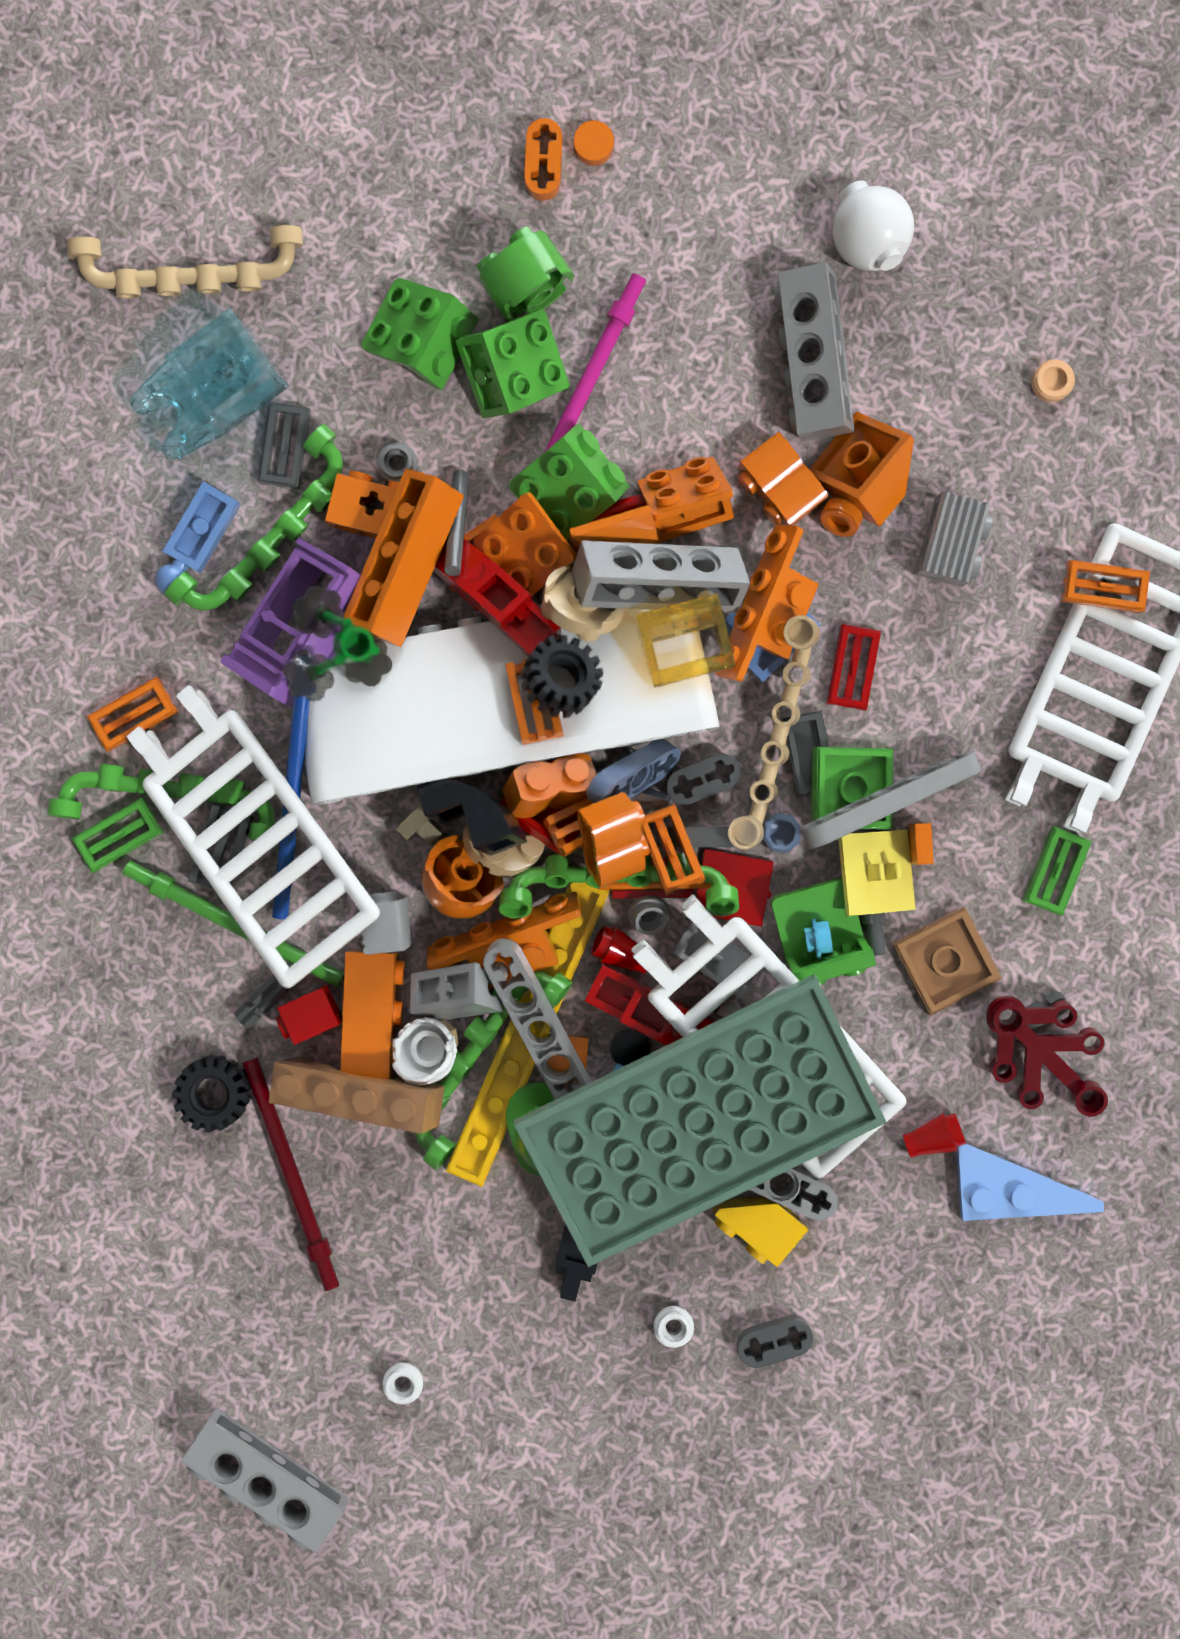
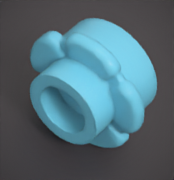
(818, 938)

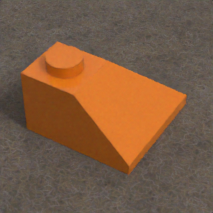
(867, 467)
(626, 527)

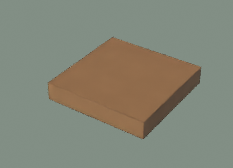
(946, 960)

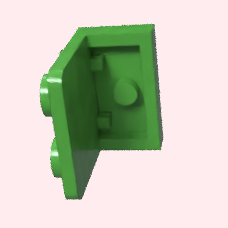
(420, 330)
(572, 480)
(824, 903)

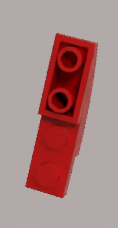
(498, 598)
(629, 1002)

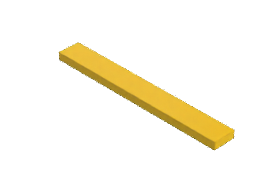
(512, 1061)

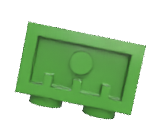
(513, 364)

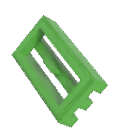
(147, 818)
(1042, 865)

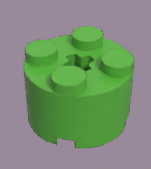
(524, 274)

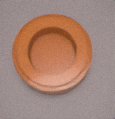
(593, 143)
(841, 517)

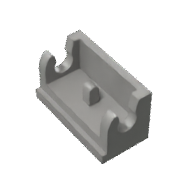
(720, 965)
(452, 993)

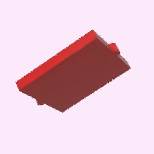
(748, 876)

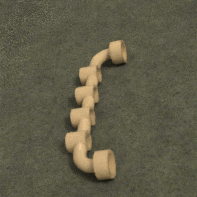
(205, 276)
(802, 635)

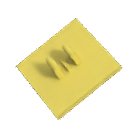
(876, 872)

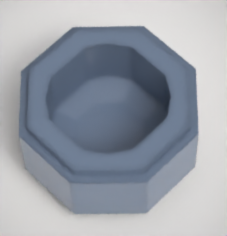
(781, 832)

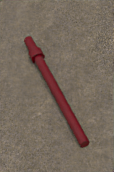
(317, 1247)

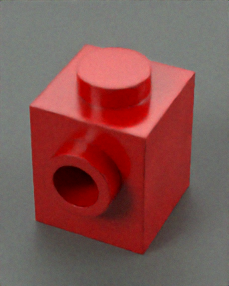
(309, 1015)

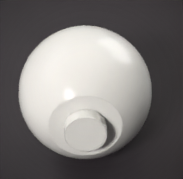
(872, 227)

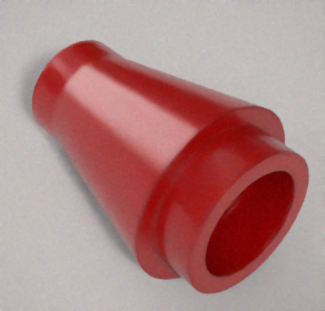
(614, 949)
(937, 1136)

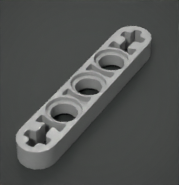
(890, 799)
(536, 1010)

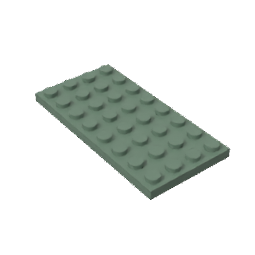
(700, 1120)

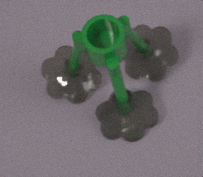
(353, 647)

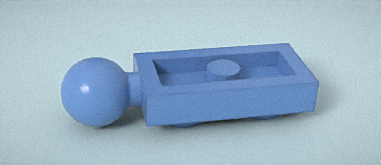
(197, 534)

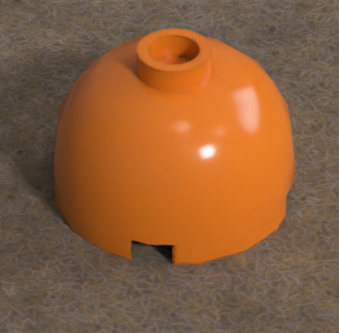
(456, 883)

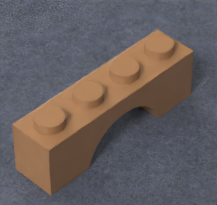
(371, 1100)

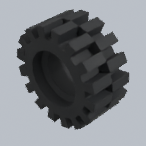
(575, 661)
(194, 1110)

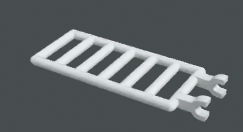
(1034, 761)
(298, 816)
(761, 957)

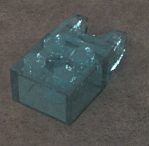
(201, 390)

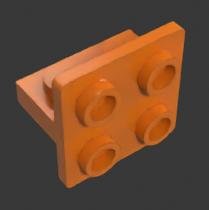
(687, 497)
(526, 544)

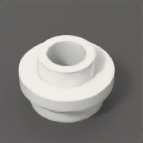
(677, 1338)
(402, 1395)

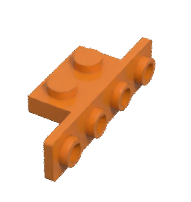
(771, 601)
(527, 932)

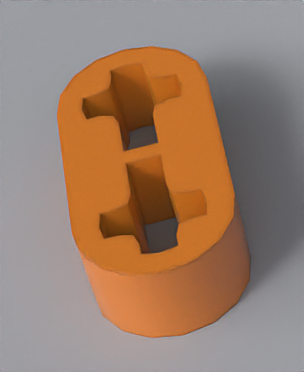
(534, 159)

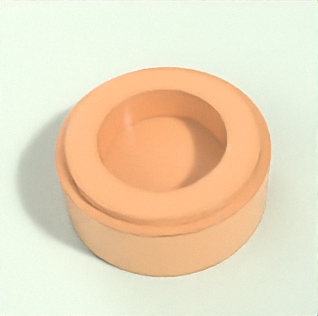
(1053, 380)

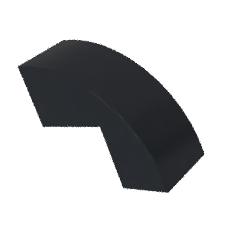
(489, 821)

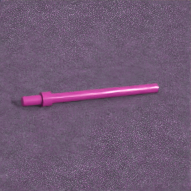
(619, 316)

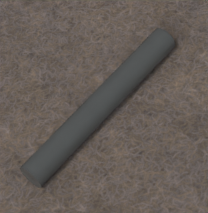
(456, 535)

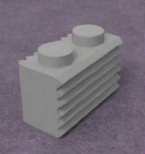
(953, 539)
(391, 928)

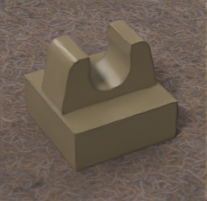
(419, 824)

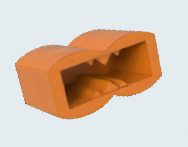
(781, 481)
(548, 785)
(613, 839)

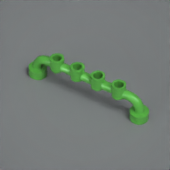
(263, 552)
(112, 779)
(517, 900)
(481, 1035)

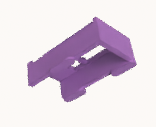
(254, 652)

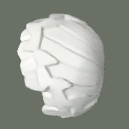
(424, 1051)

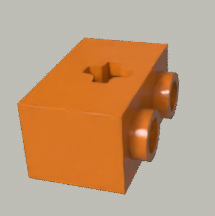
(348, 502)

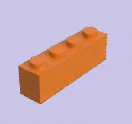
(403, 556)
(370, 1012)

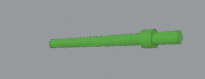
(165, 887)

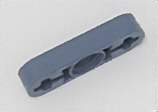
(635, 771)

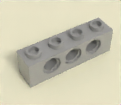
(796, 290)
(657, 575)
(260, 1459)

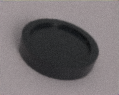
(629, 1046)

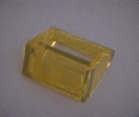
(678, 621)

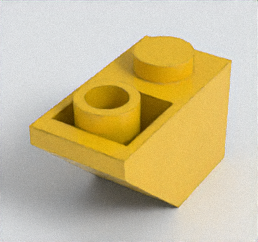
(763, 1224)

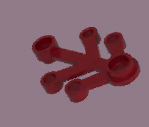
(1042, 1049)

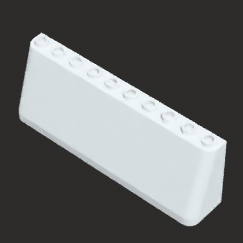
(453, 712)

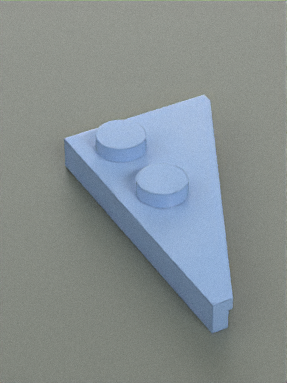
(1000, 1189)

